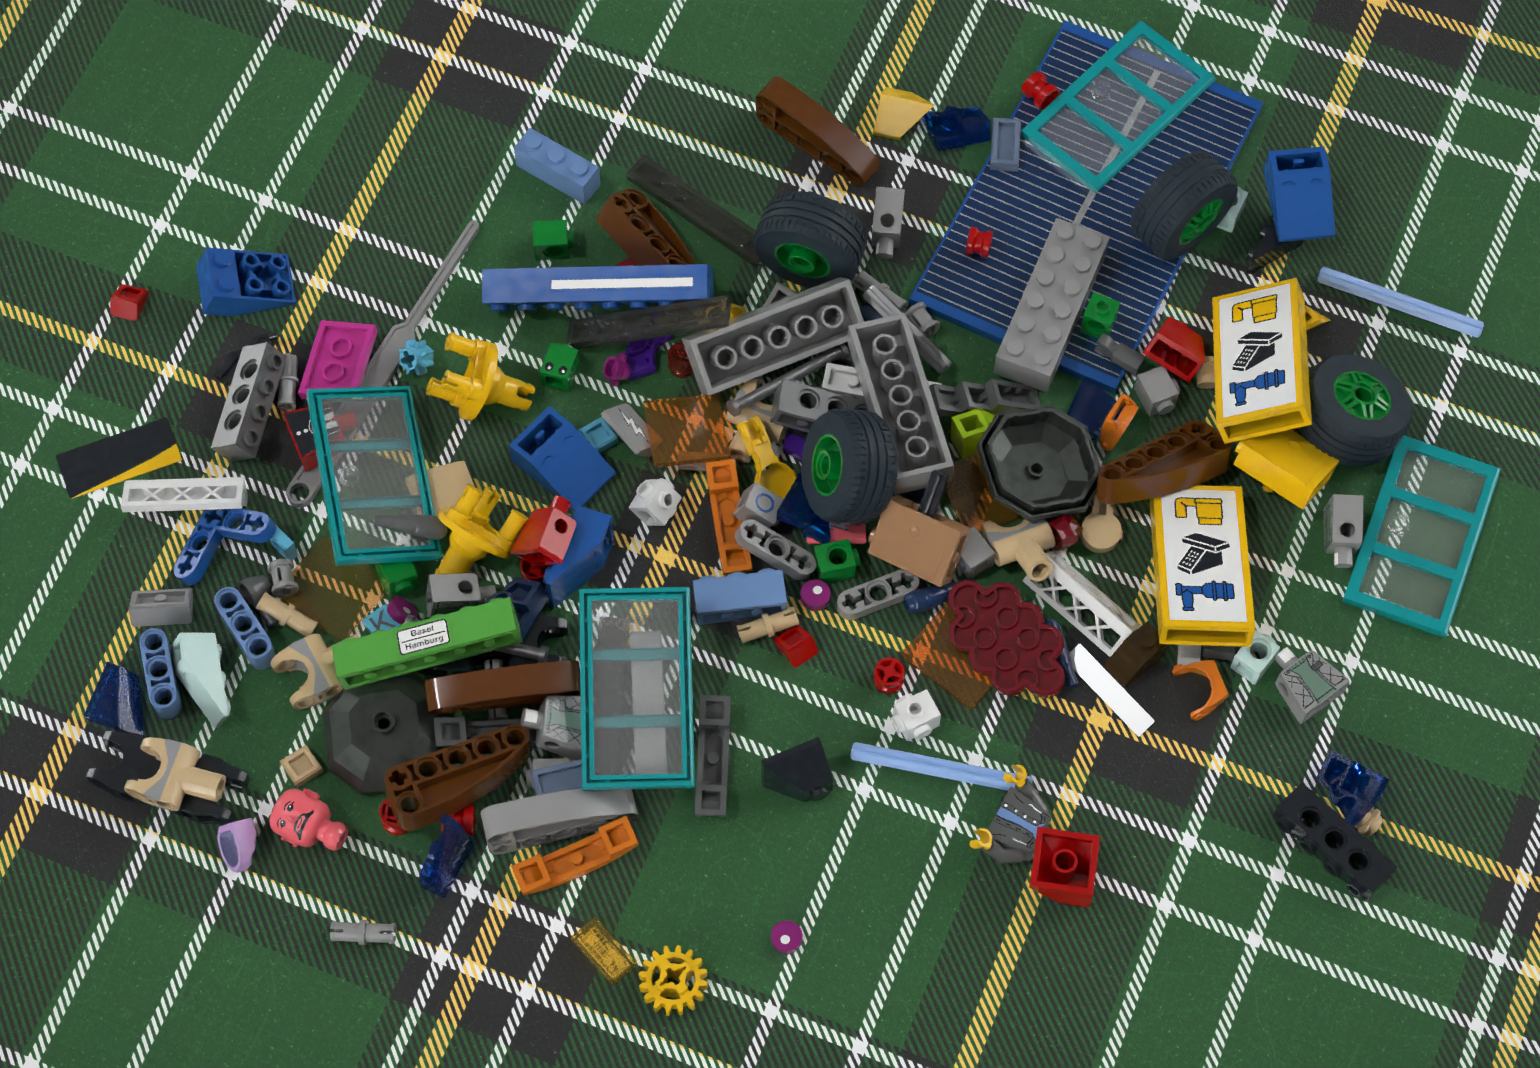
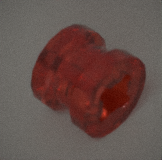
(679, 367)

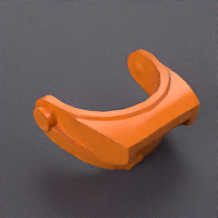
(1111, 430)
(1218, 693)

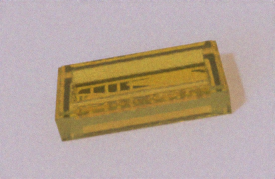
(603, 951)

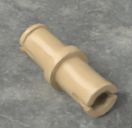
(286, 614)
(767, 625)

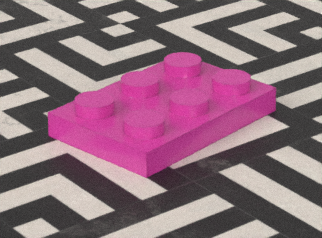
(338, 356)

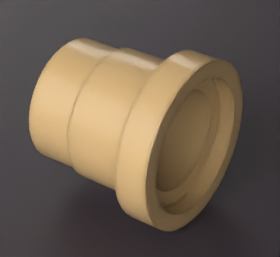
(1205, 375)

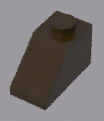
(1135, 655)

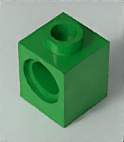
(552, 239)
(1099, 316)
(830, 572)

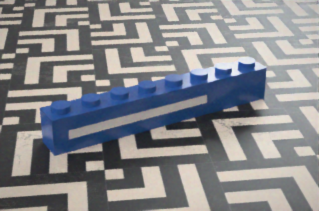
(595, 286)

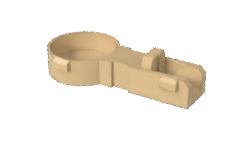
(1101, 528)

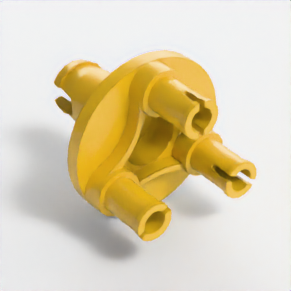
(482, 382)
(471, 532)

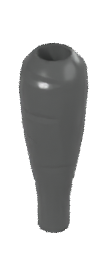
(418, 525)

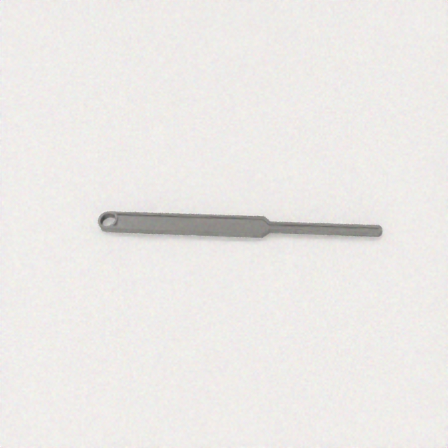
(386, 359)

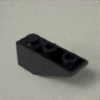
(1269, 248)

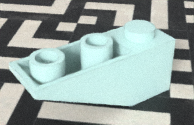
(199, 669)

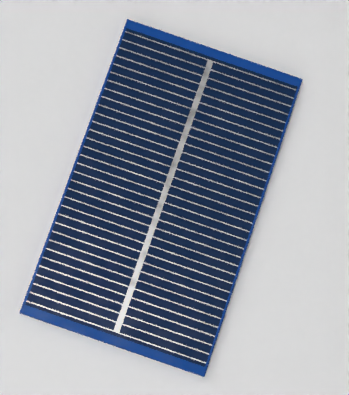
(1025, 203)

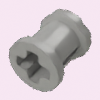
(922, 319)
(282, 578)

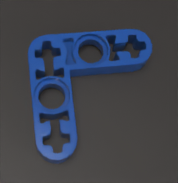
(194, 563)

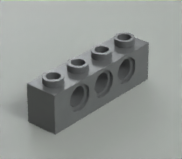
(248, 402)
(790, 413)

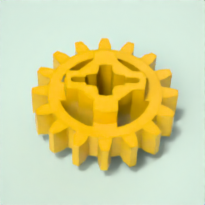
(664, 989)

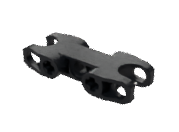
(541, 630)
(140, 765)

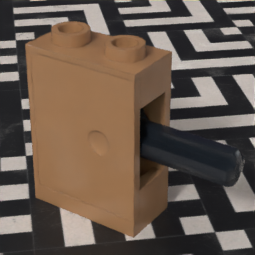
(919, 537)

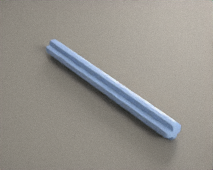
(1400, 302)
(931, 766)

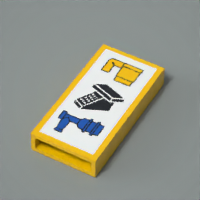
(1261, 361)
(1202, 567)

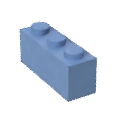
(557, 166)
(739, 596)

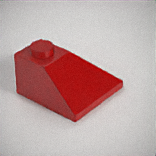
(1065, 866)

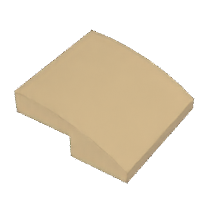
(448, 484)

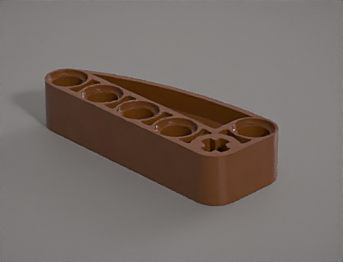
(815, 131)
(642, 230)
(1165, 465)
(503, 687)
(454, 786)

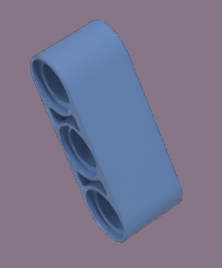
(240, 616)
(163, 686)

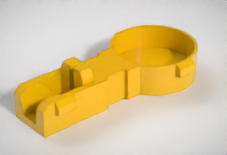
(779, 475)

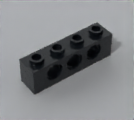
(1330, 825)

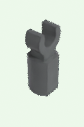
(1120, 354)

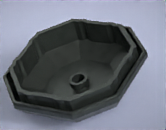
(1045, 442)
(362, 751)

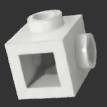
(655, 502)
(915, 715)

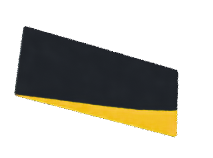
(118, 458)

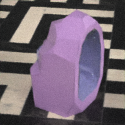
(237, 844)

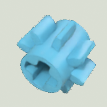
(416, 357)

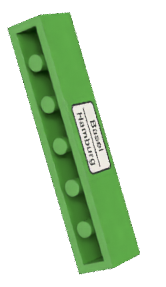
(426, 643)

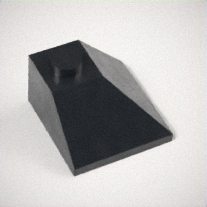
(799, 772)

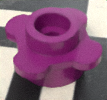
(616, 369)

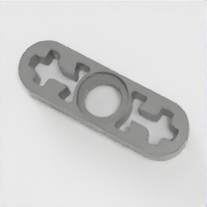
(761, 531)
(854, 594)

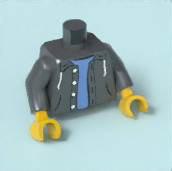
(1015, 825)

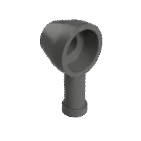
(252, 591)

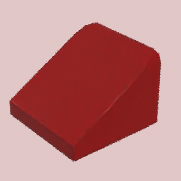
(128, 302)
(796, 645)

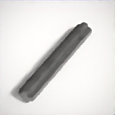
(924, 345)

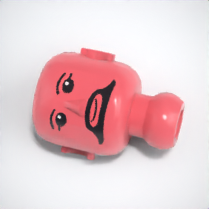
(306, 820)

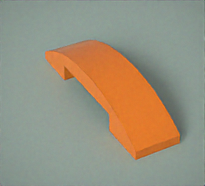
(724, 498)
(576, 859)

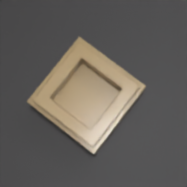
(301, 766)

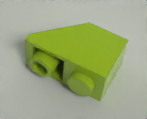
(968, 430)

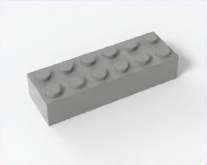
(1051, 305)
(773, 336)
(900, 395)

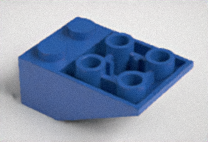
(1300, 193)
(243, 281)
(560, 459)
(584, 556)

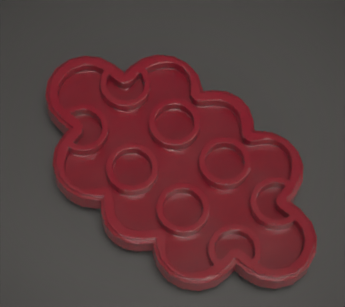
(1006, 639)

